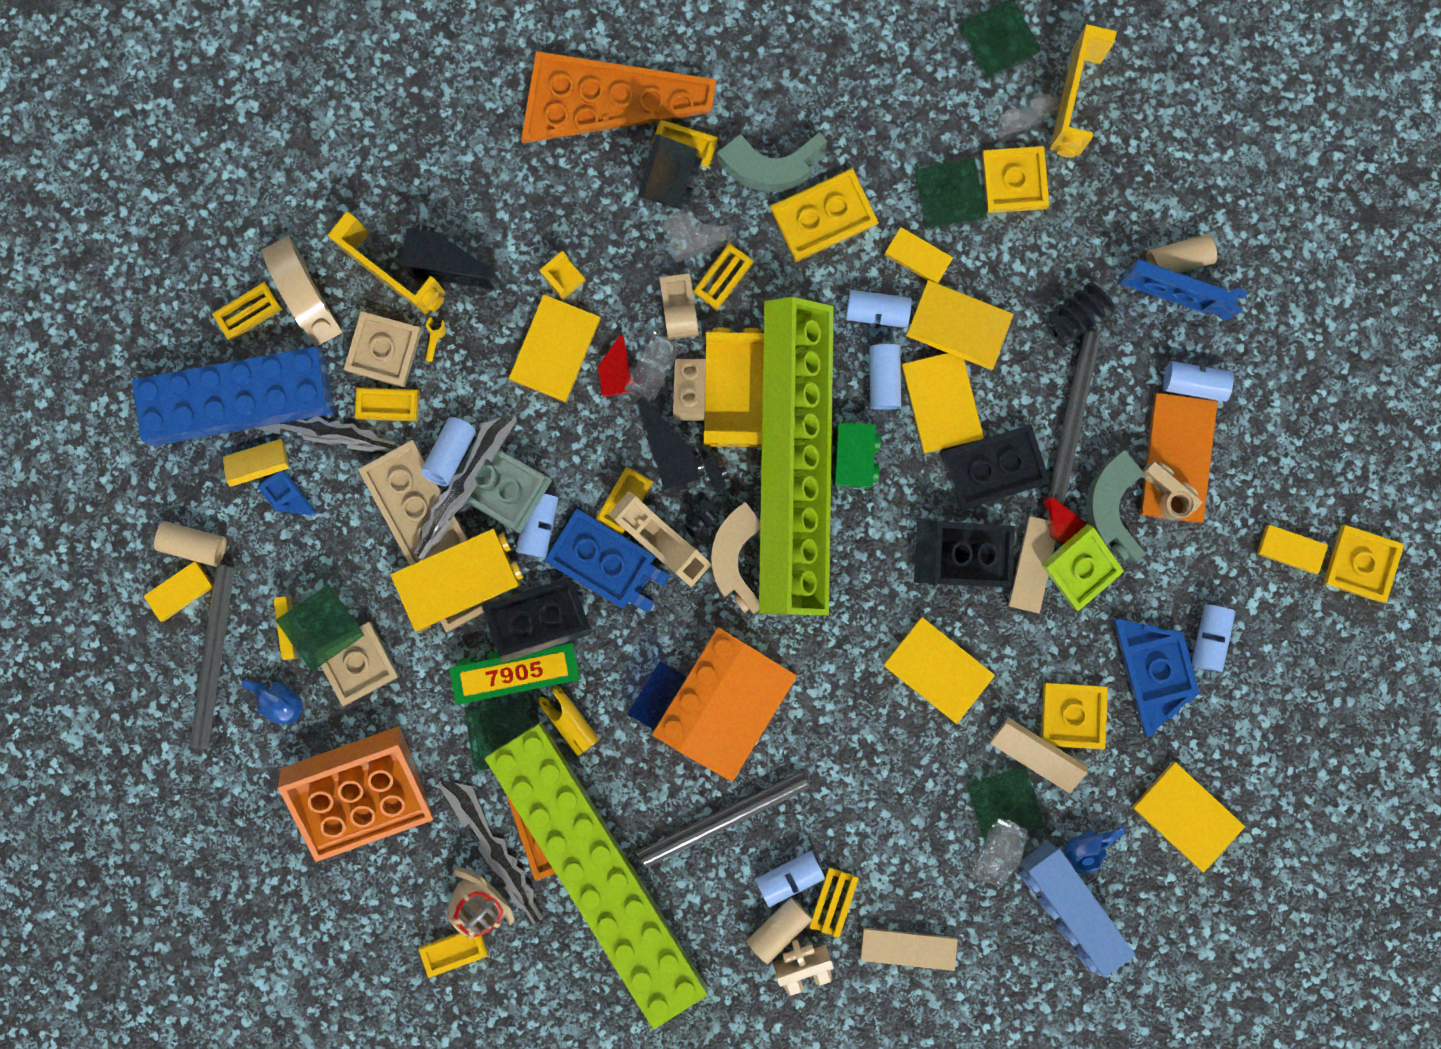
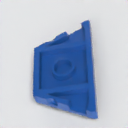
(1157, 671)

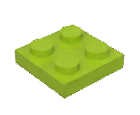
(1082, 567)

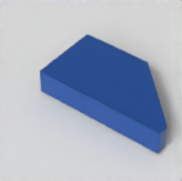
(285, 495)

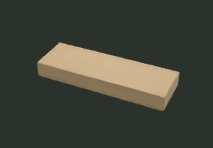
(1030, 576)
(1039, 755)
(908, 949)

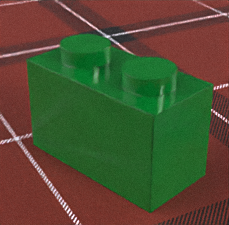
(855, 455)

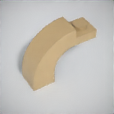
(299, 291)
(730, 538)
(660, 539)

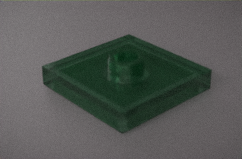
(999, 38)
(950, 194)
(320, 627)
(493, 727)
(1005, 797)

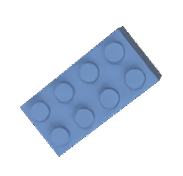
(1078, 912)

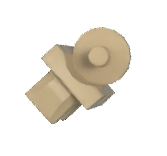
(802, 964)

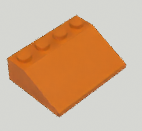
(724, 705)
(355, 794)

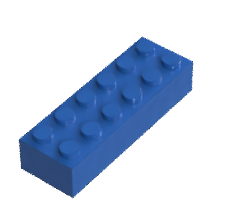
(233, 396)

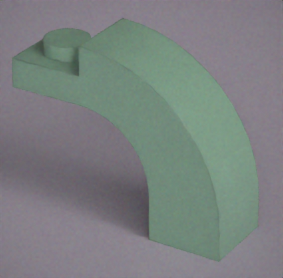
(767, 173)
(1104, 502)

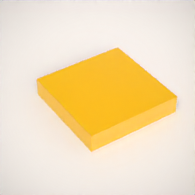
(1015, 179)
(1363, 564)
(1074, 715)

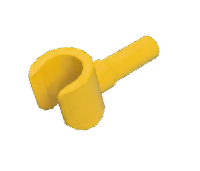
(433, 339)

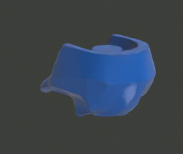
(277, 705)
(1085, 850)

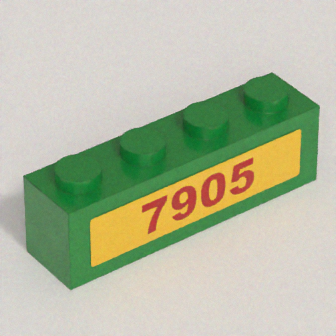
(532, 671)

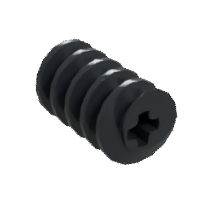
(1078, 311)

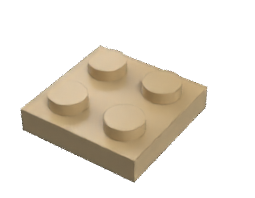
(382, 349)
(360, 667)

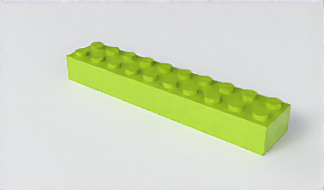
(796, 457)
(597, 875)

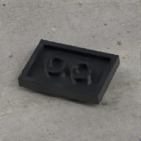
(996, 467)
(536, 619)

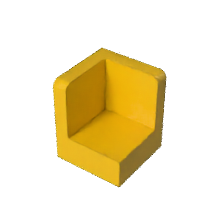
(562, 275)

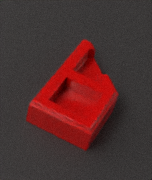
(614, 370)
(1063, 522)

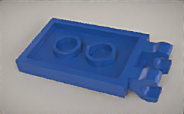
(1182, 289)
(605, 562)

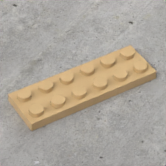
(406, 505)

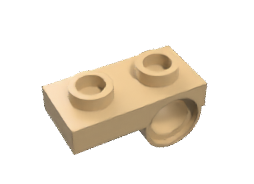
(679, 306)
(689, 390)
(1162, 479)

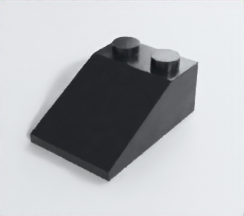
(670, 173)
(433, 255)
(673, 456)
(964, 554)

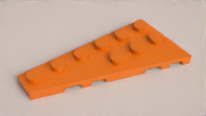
(591, 96)

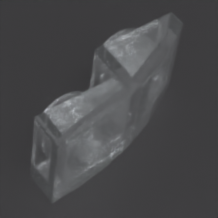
(1036, 111)
(652, 367)

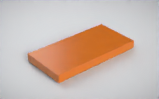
(1183, 441)

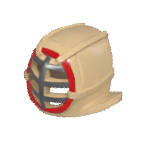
(476, 905)

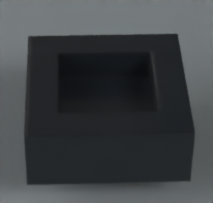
(716, 472)

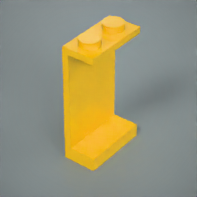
(1093, 47)
(350, 234)
(734, 388)
(457, 579)

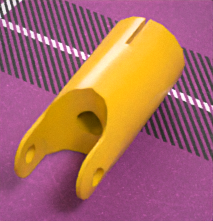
(569, 722)

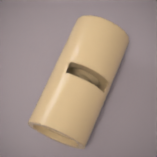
(1185, 254)
(190, 543)
(779, 930)

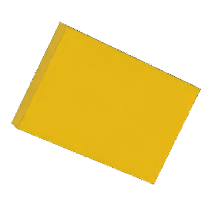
(823, 215)
(960, 325)
(554, 348)
(942, 402)
(938, 670)
(1188, 817)

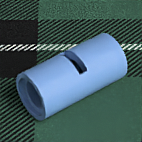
(878, 308)
(885, 376)
(1202, 383)
(448, 451)
(537, 531)
(1213, 638)
(789, 878)

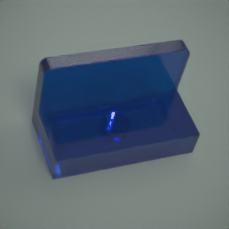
(657, 695)

